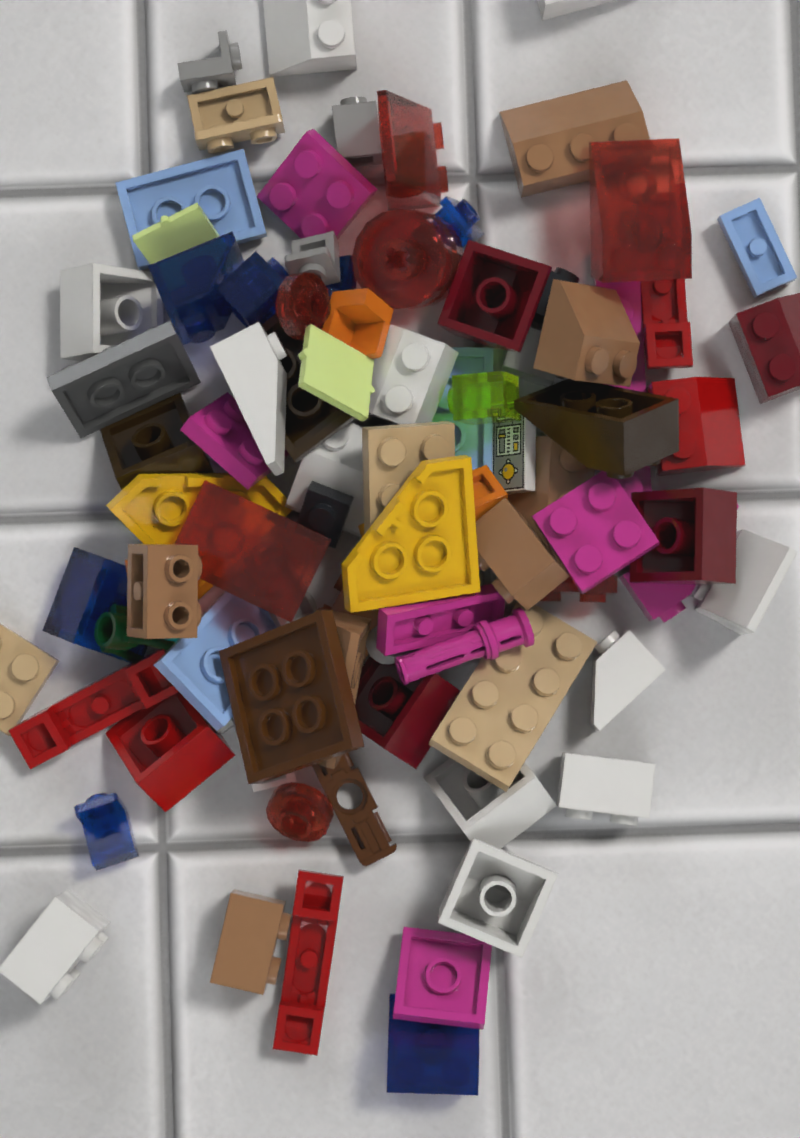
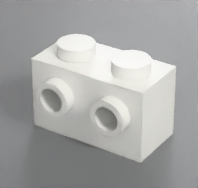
(605, 786)

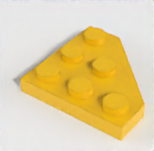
(159, 504)
(419, 543)

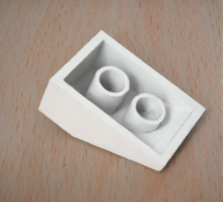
(410, 377)

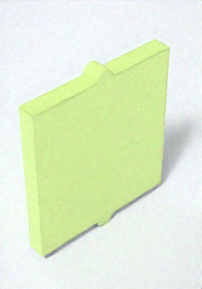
(175, 234)
(336, 372)

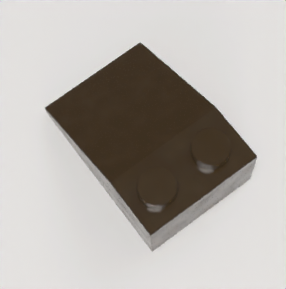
(307, 417)
(605, 424)

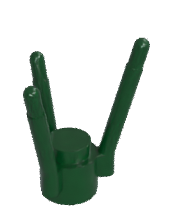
(112, 635)

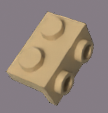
(236, 115)

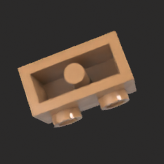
(516, 556)
(163, 591)
(249, 942)

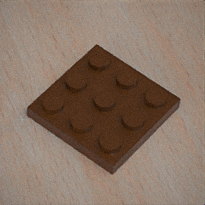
(291, 697)

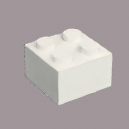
(54, 945)

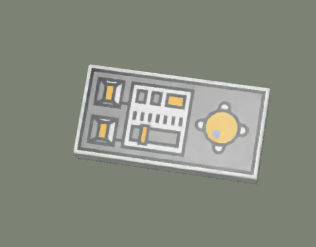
(514, 455)

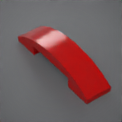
(666, 324)
(91, 709)
(308, 962)

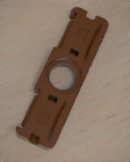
(360, 824)

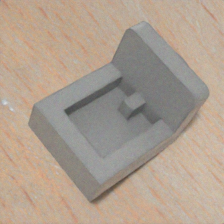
(212, 72)
(316, 255)

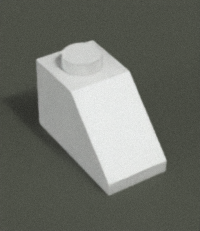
(619, 675)

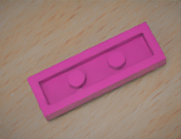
(436, 620)

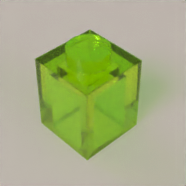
(484, 397)

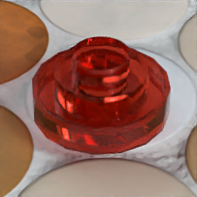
(302, 302)
(299, 812)

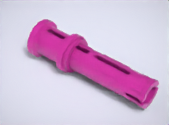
(484, 641)

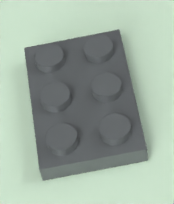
(124, 379)

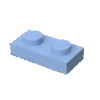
(757, 248)

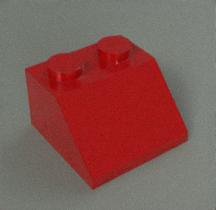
(707, 425)
(169, 749)

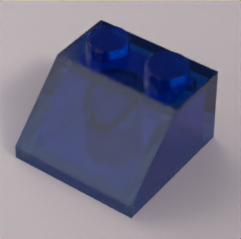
(189, 287)
(85, 593)
(431, 1057)

